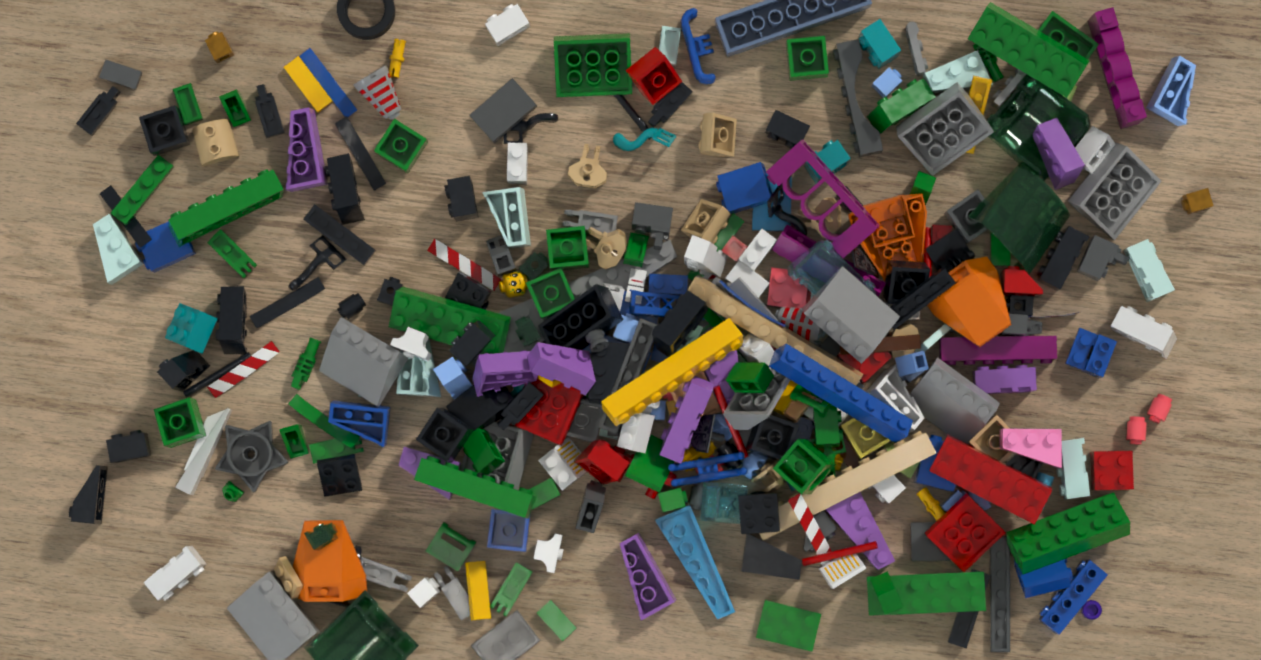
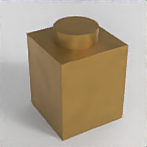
(219, 47)
(1197, 201)

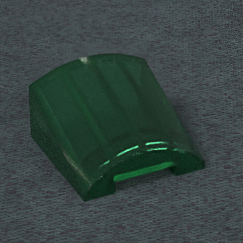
(1024, 110)
(1023, 215)
(361, 634)

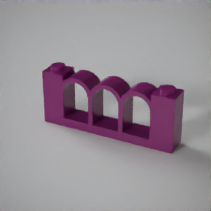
(1116, 68)
(789, 164)

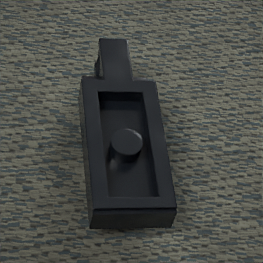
(669, 104)
(98, 111)
(268, 113)
(520, 405)

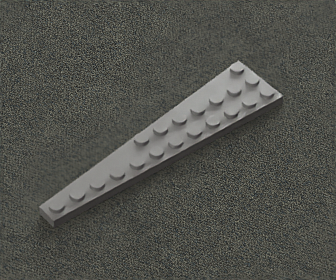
(615, 275)

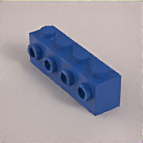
(1071, 599)

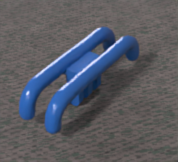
(696, 47)
(707, 469)

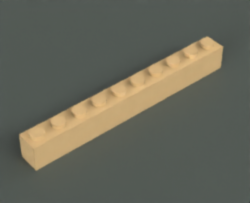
(765, 329)
(859, 478)

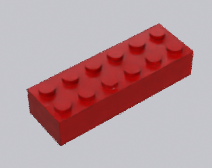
(991, 479)

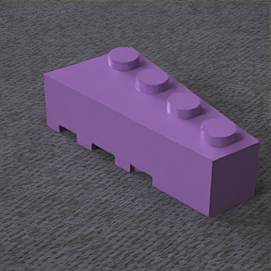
(306, 159)
(685, 419)
(859, 525)
(645, 577)

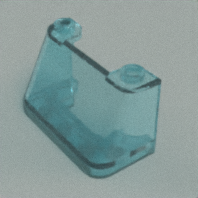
(819, 265)

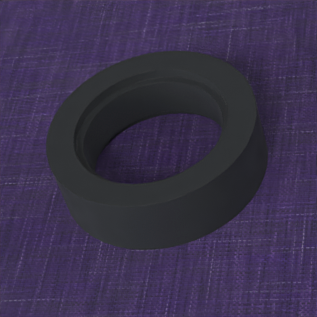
(366, 33)

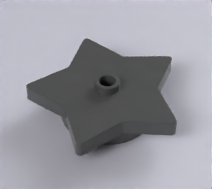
(243, 441)

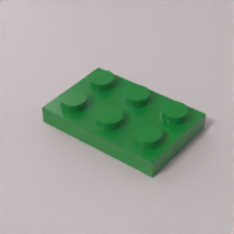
(788, 625)

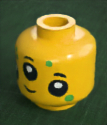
(513, 284)

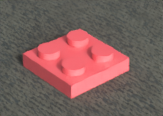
(785, 291)

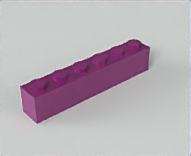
(793, 244)
(999, 349)

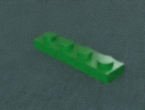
(142, 190)

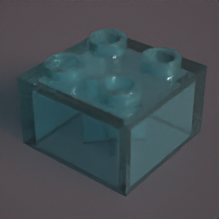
(721, 502)

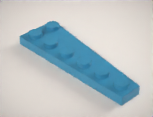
(691, 548)

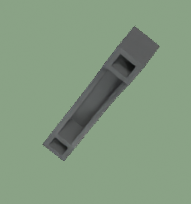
(866, 136)

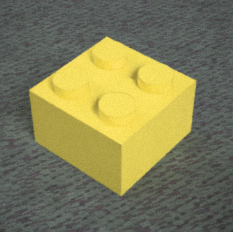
(862, 438)

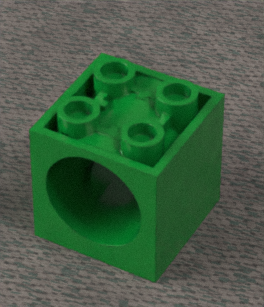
(567, 248)
(804, 466)

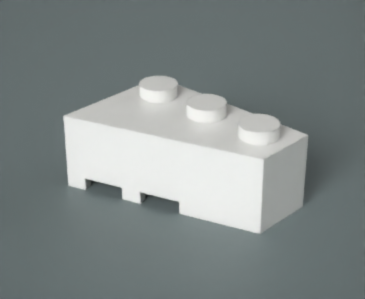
(704, 256)
(1144, 330)
(893, 392)
(175, 573)

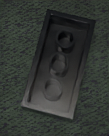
(584, 314)

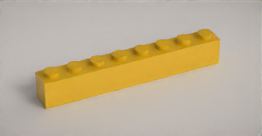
(672, 372)

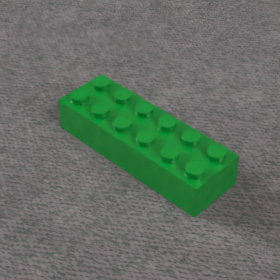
(1028, 49)
(225, 208)
(444, 318)
(479, 489)
(1068, 533)
(933, 593)

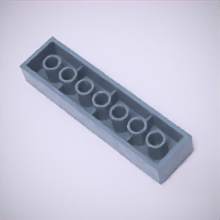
(779, 19)

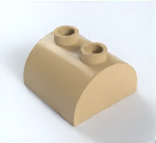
(717, 135)
(215, 142)
(706, 221)
(988, 439)

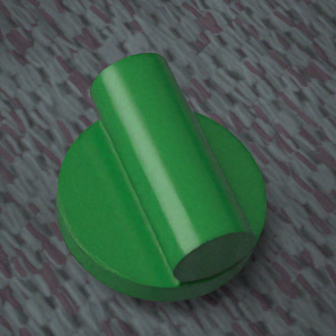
(232, 492)

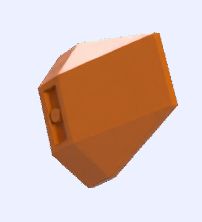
(900, 230)
(974, 303)
(331, 572)

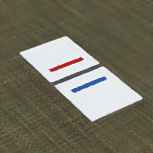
(636, 283)

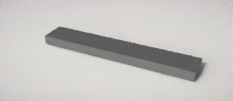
(1000, 596)

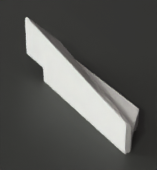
(203, 452)

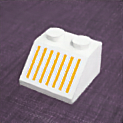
(561, 465)
(841, 569)

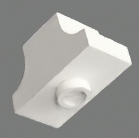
(412, 344)
(549, 552)

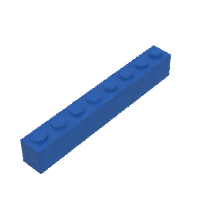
(840, 393)

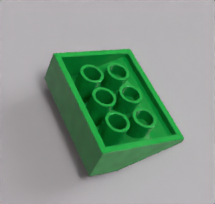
(592, 65)

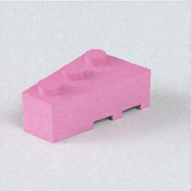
(1035, 444)

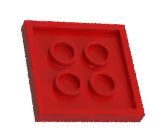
(553, 412)
(965, 532)

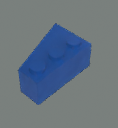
(362, 419)

